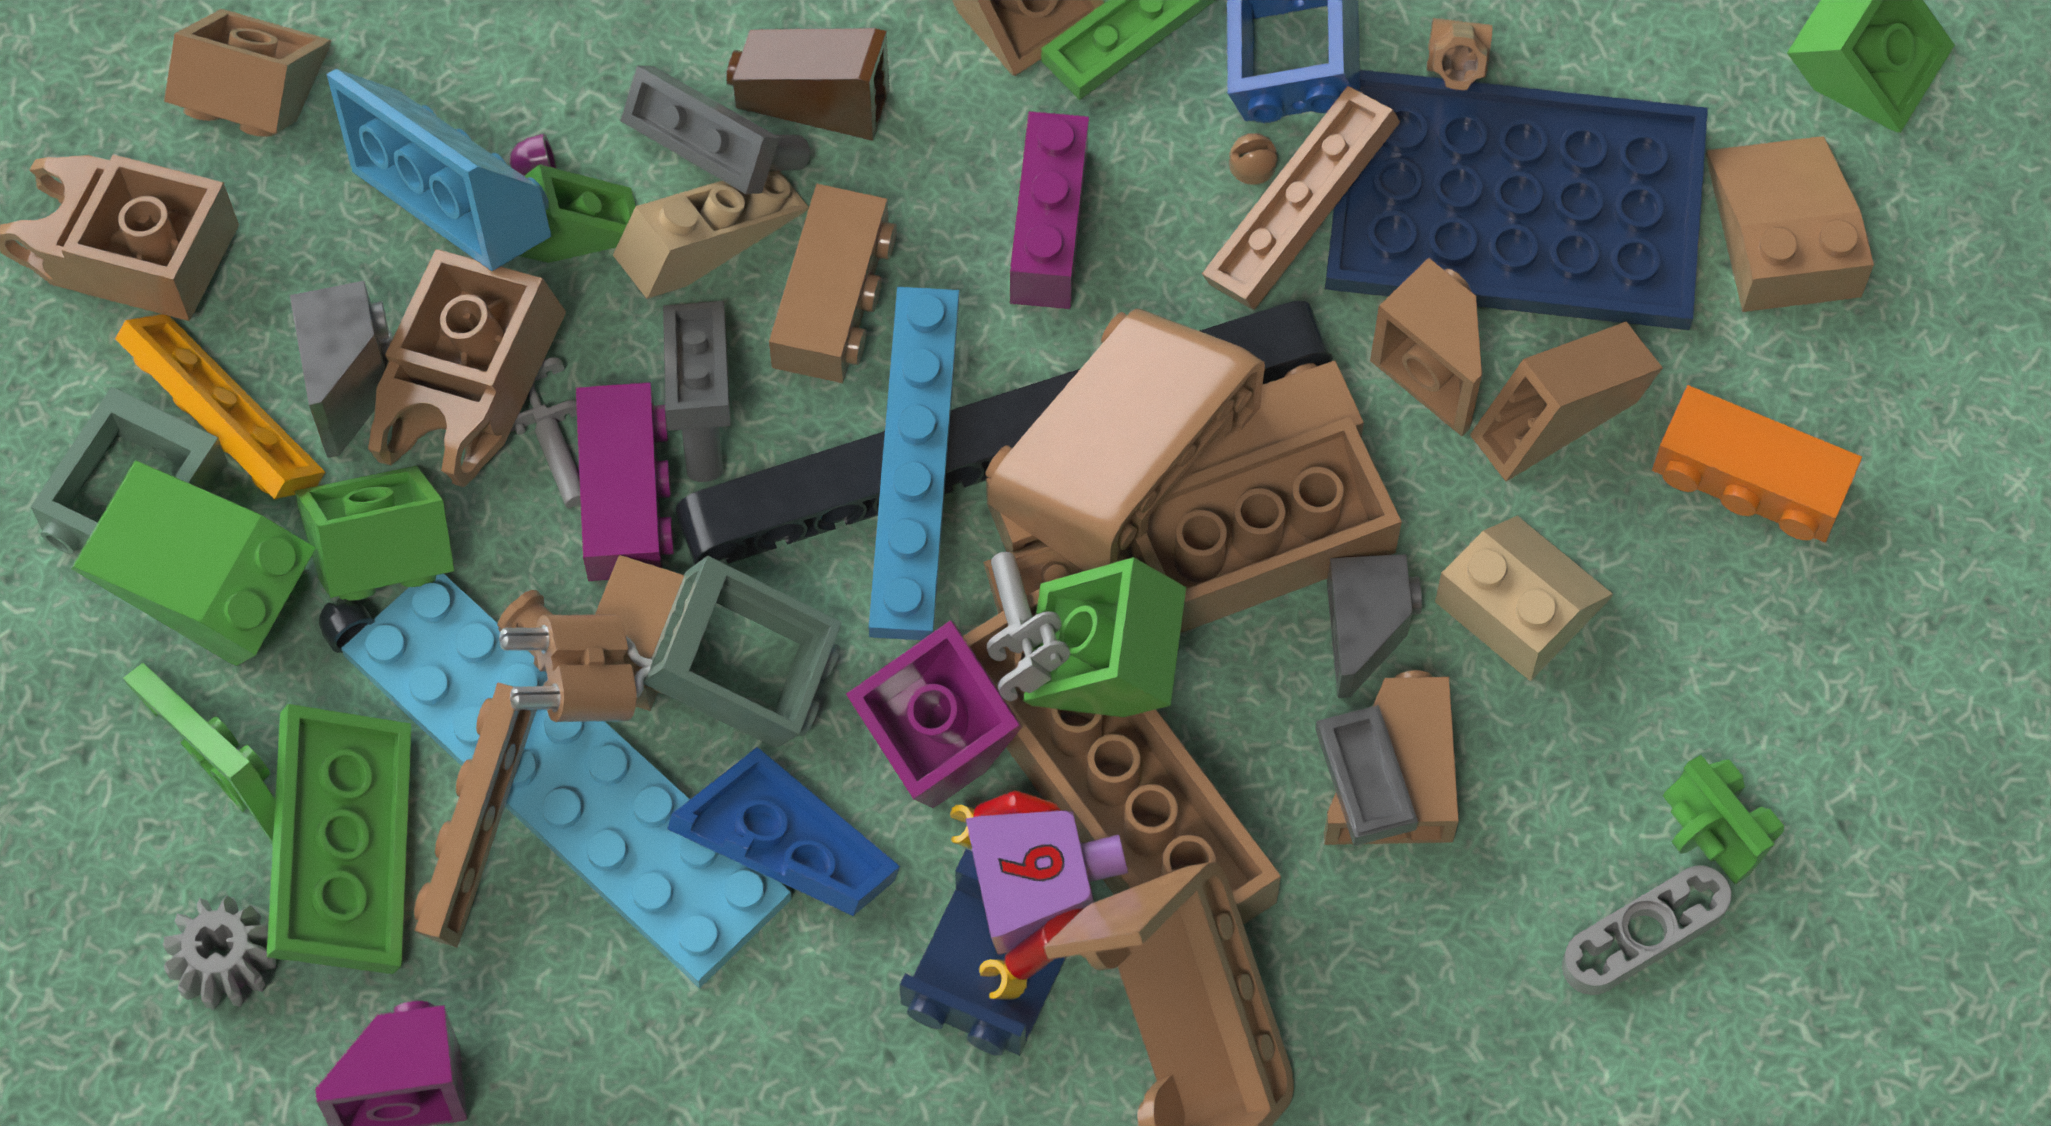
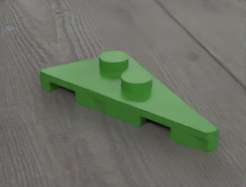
(212, 746)

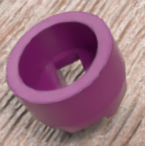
(531, 153)

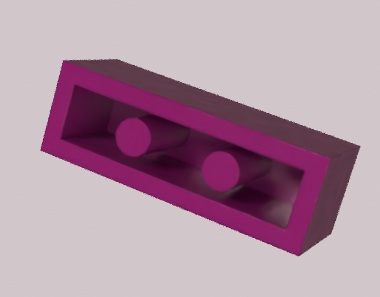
(1049, 210)
(622, 477)

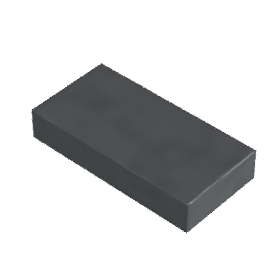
(1366, 775)

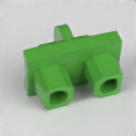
(1717, 821)

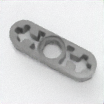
(1675, 891)

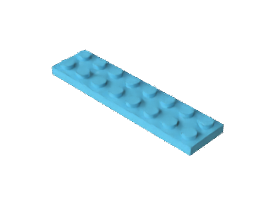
(574, 783)

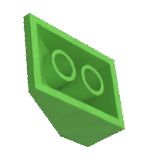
(194, 561)

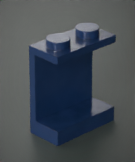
(949, 983)

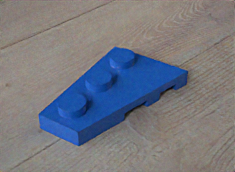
(785, 832)

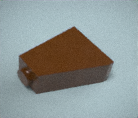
(814, 77)

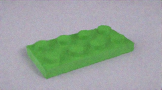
(339, 840)

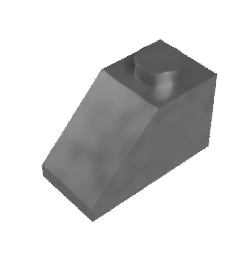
(1369, 614)

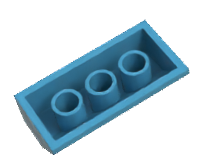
(438, 172)

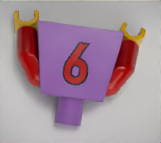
(1031, 878)

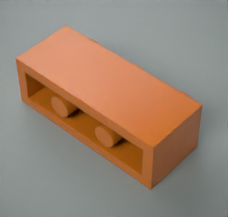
(1755, 465)

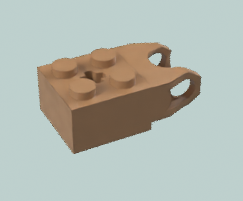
(126, 232)
(463, 362)

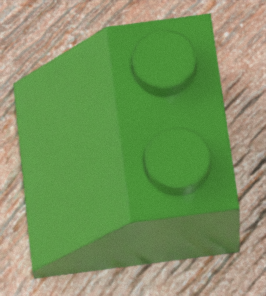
(1872, 55)
(376, 532)
(1120, 639)

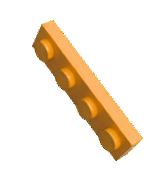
(219, 405)

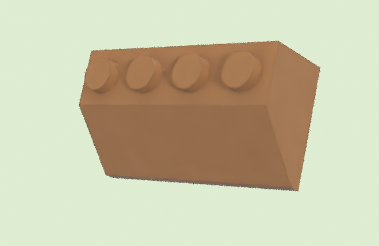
(1269, 522)

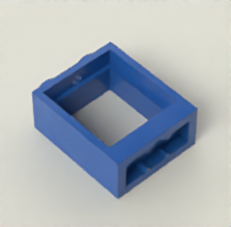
(1298, 90)

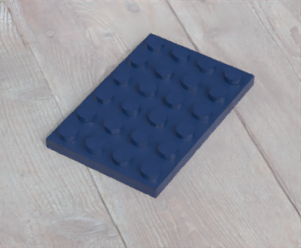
(1529, 200)

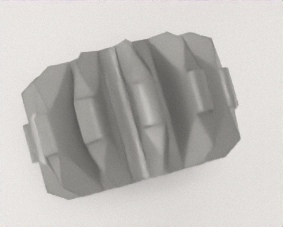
(215, 973)

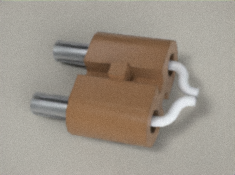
(582, 668)

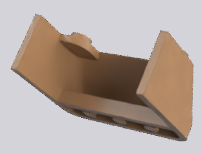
(1191, 997)

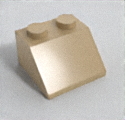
(1519, 595)

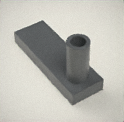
(709, 132)
(697, 383)

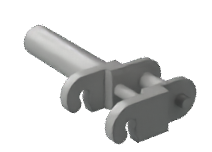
(551, 437)
(1024, 633)

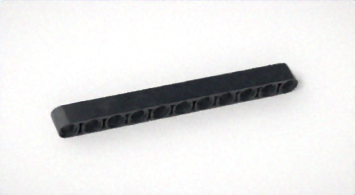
(845, 481)

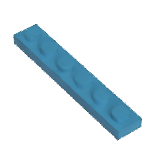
(914, 464)

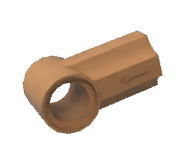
(1459, 51)

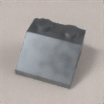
(341, 358)

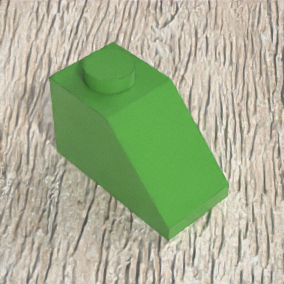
(582, 214)

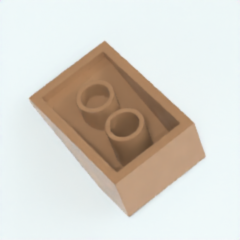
(1789, 224)

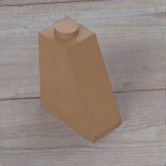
(1563, 397)
(1421, 733)

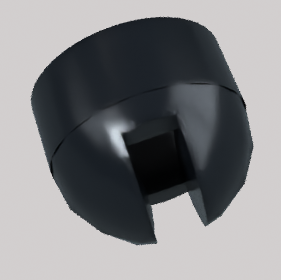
(343, 622)

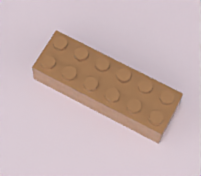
(1132, 783)

